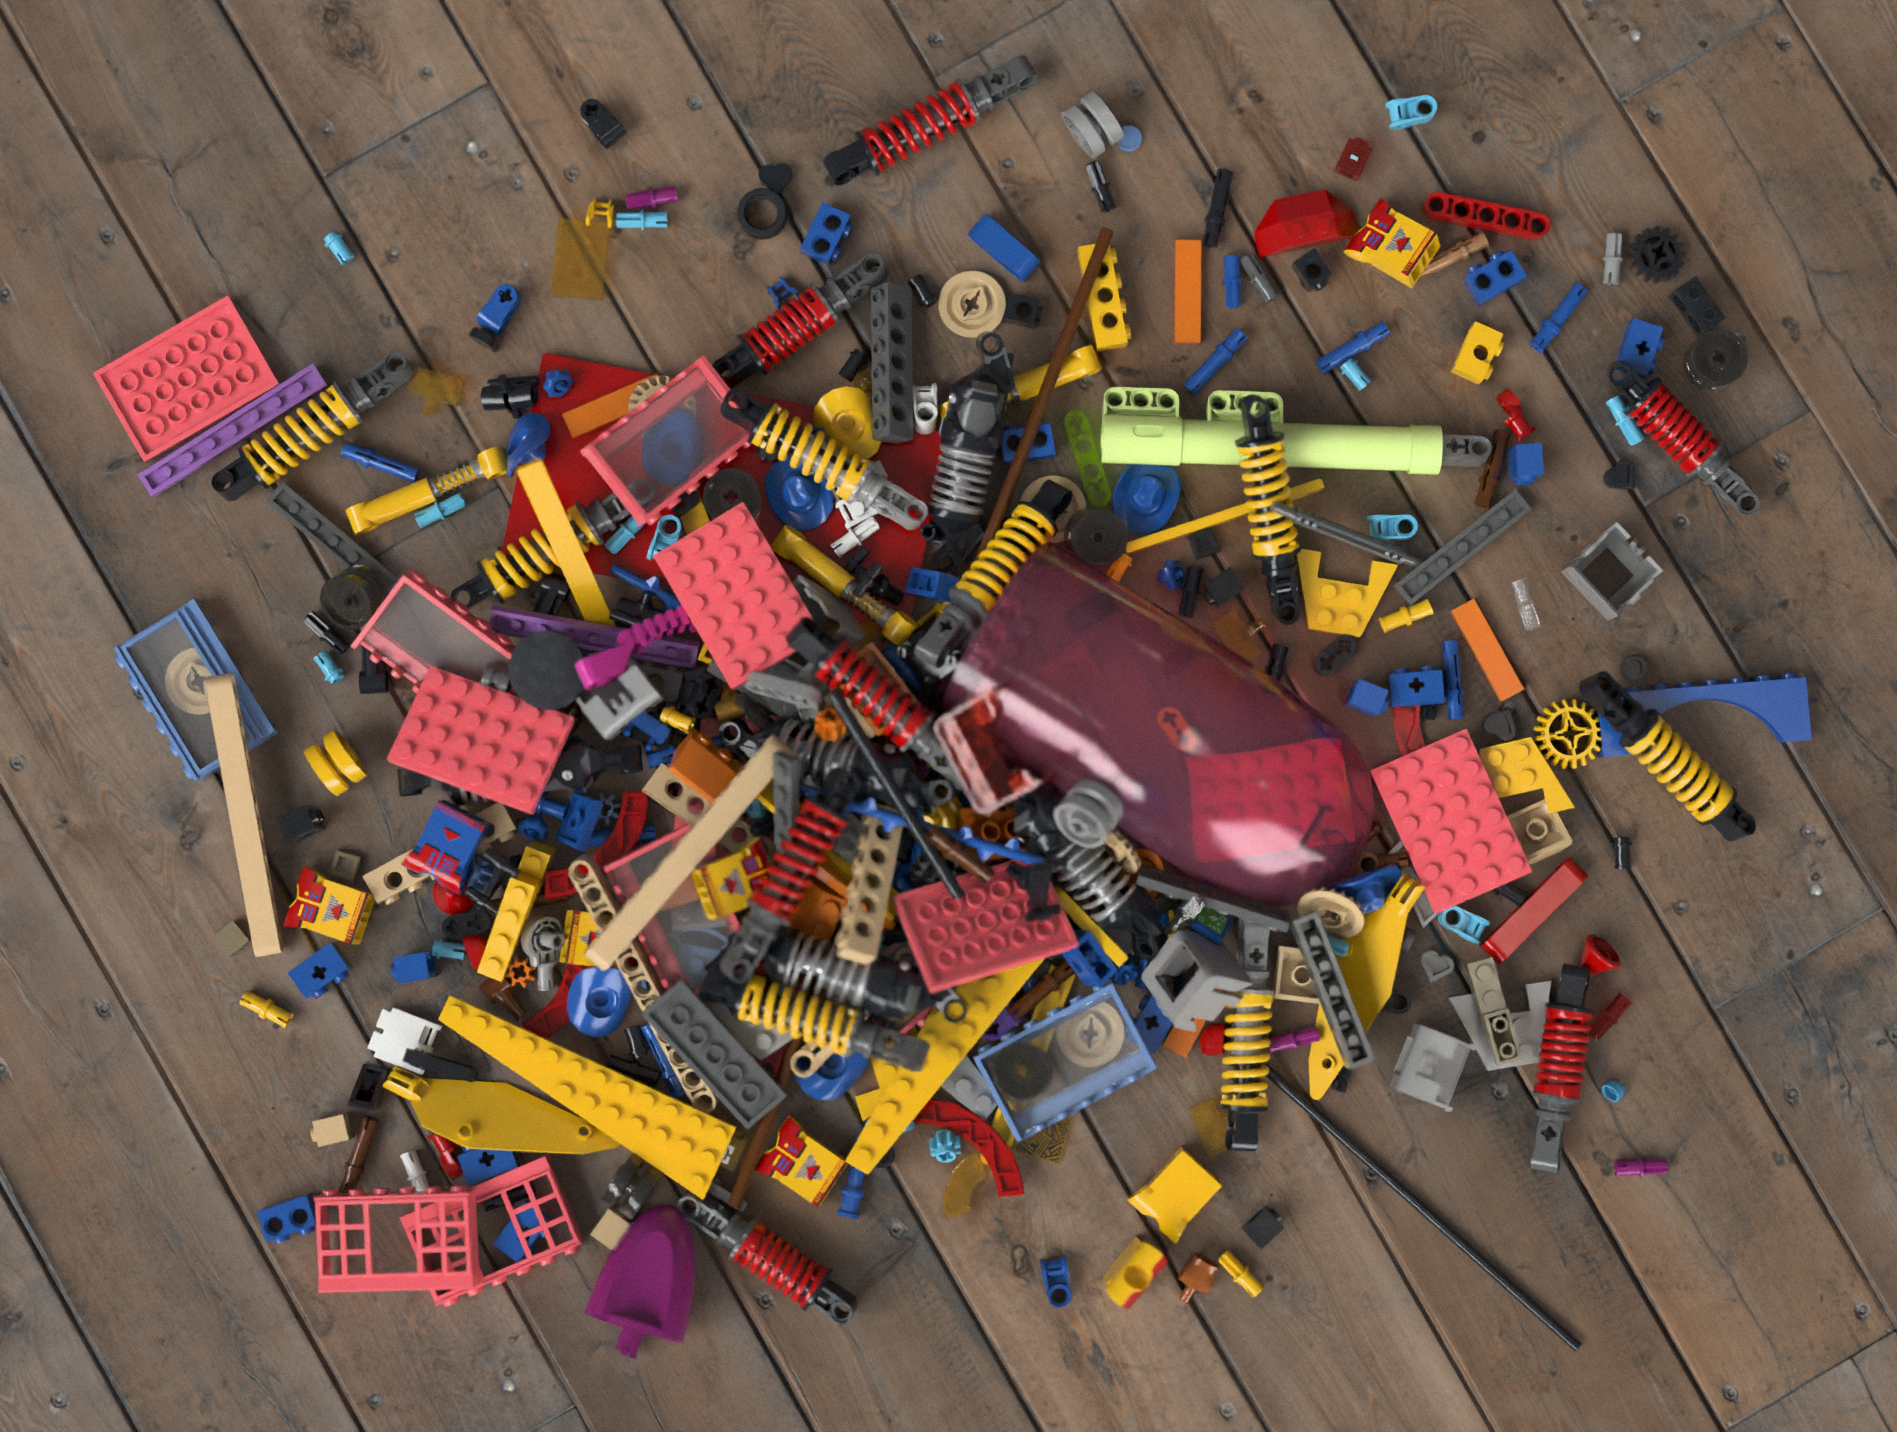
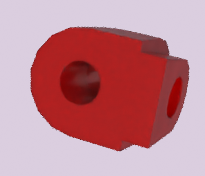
(475, 948)
(1213, 1039)

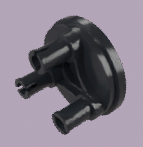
(545, 670)

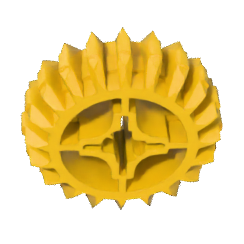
(1566, 721)

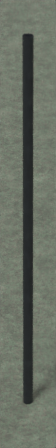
(1423, 1209)

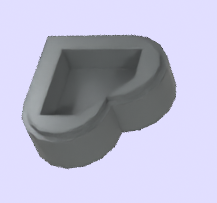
(1436, 965)

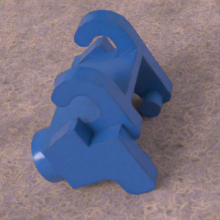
(651, 727)

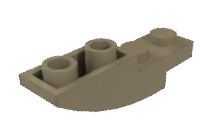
(1493, 1011)

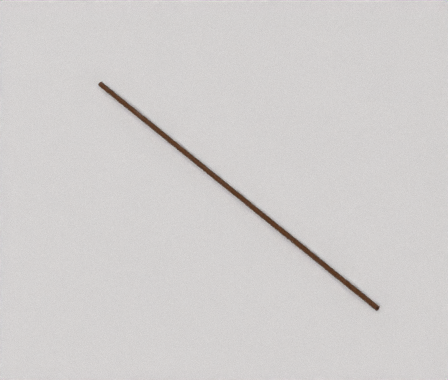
(993, 526)

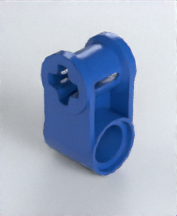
(498, 312)
(1056, 1279)

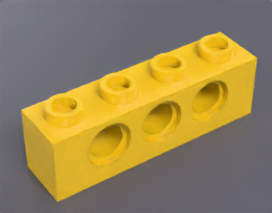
(1105, 337)

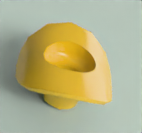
(847, 418)

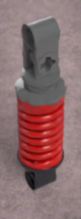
(812, 312)
(1682, 434)
(1561, 1073)
(756, 1245)

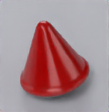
(449, 901)
(1599, 955)

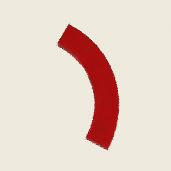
(1407, 729)
(621, 842)
(555, 1014)
(982, 1137)

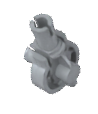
(543, 947)

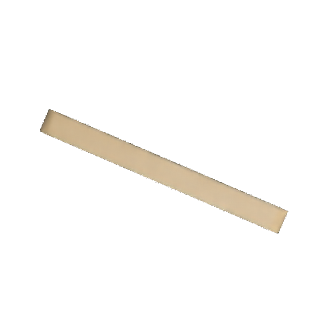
(244, 814)
(685, 855)
(634, 974)

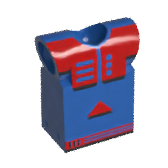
(448, 845)

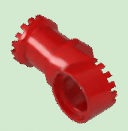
(1516, 420)
(449, 1159)

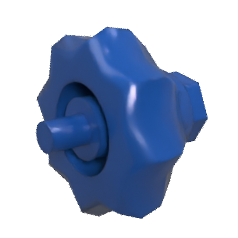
(557, 382)
(1171, 575)
(533, 827)

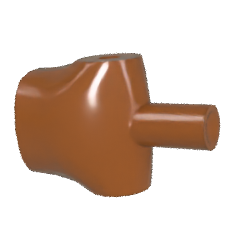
(1197, 1275)

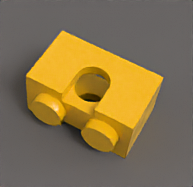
(1467, 364)

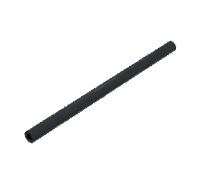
(896, 795)

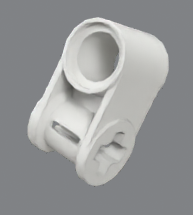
(925, 404)

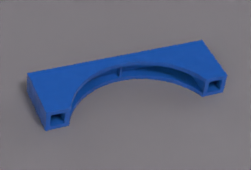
(1777, 703)

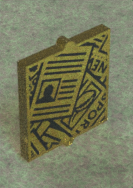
(1046, 1143)

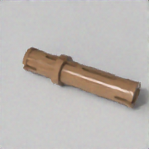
(1459, 252)

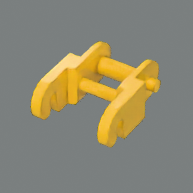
(592, 211)

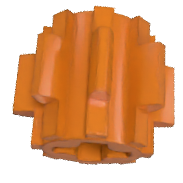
(829, 725)
(513, 973)

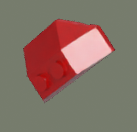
(1304, 223)

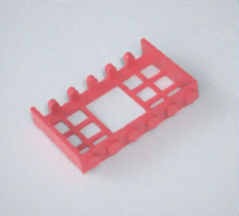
(486, 1190)
(396, 1281)

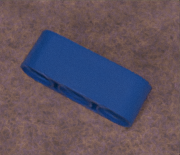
(1003, 248)

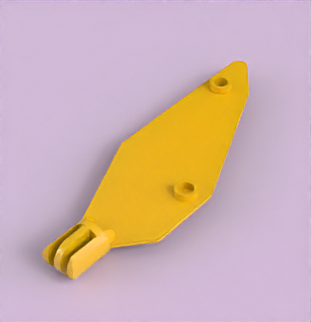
(1368, 974)
(495, 1116)

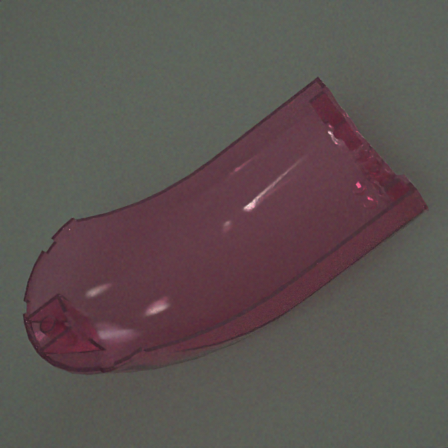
(1193, 739)

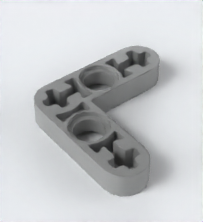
(807, 699)

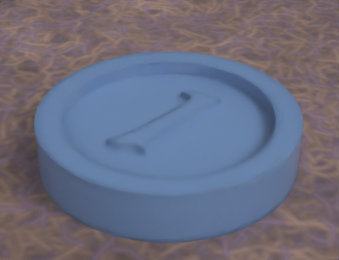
(1131, 139)

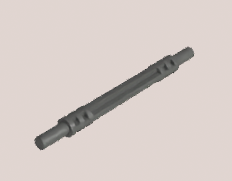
(1346, 534)

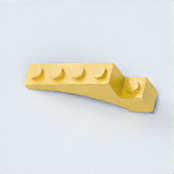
(515, 909)

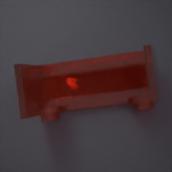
(976, 757)

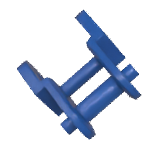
(776, 287)

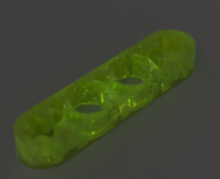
(1083, 460)

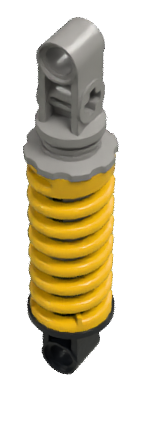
(853, 478)
(1248, 1042)

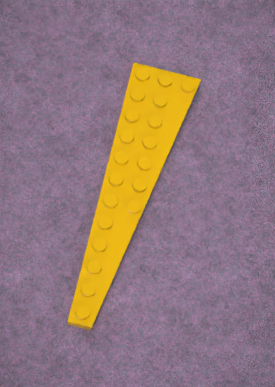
(948, 1046)
(648, 1122)

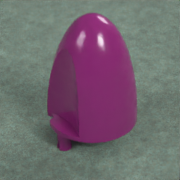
(647, 1280)

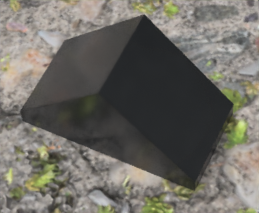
(368, 1088)

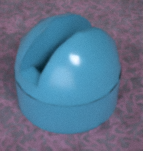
(1613, 1090)

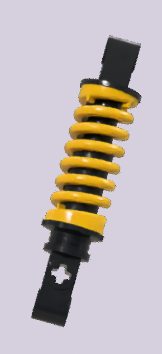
(1268, 472)
(1670, 757)

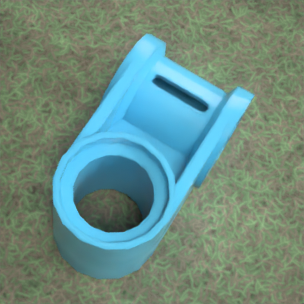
(1409, 111)
(1389, 527)
(661, 539)
(1467, 925)

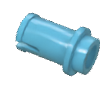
(338, 247)
(1355, 373)
(329, 667)
(446, 949)

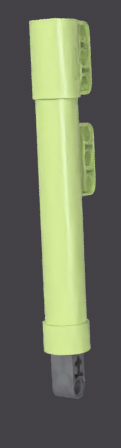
(1163, 438)

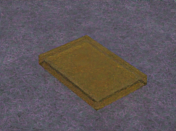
(580, 259)

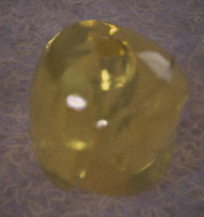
(863, 381)

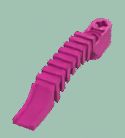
(612, 663)

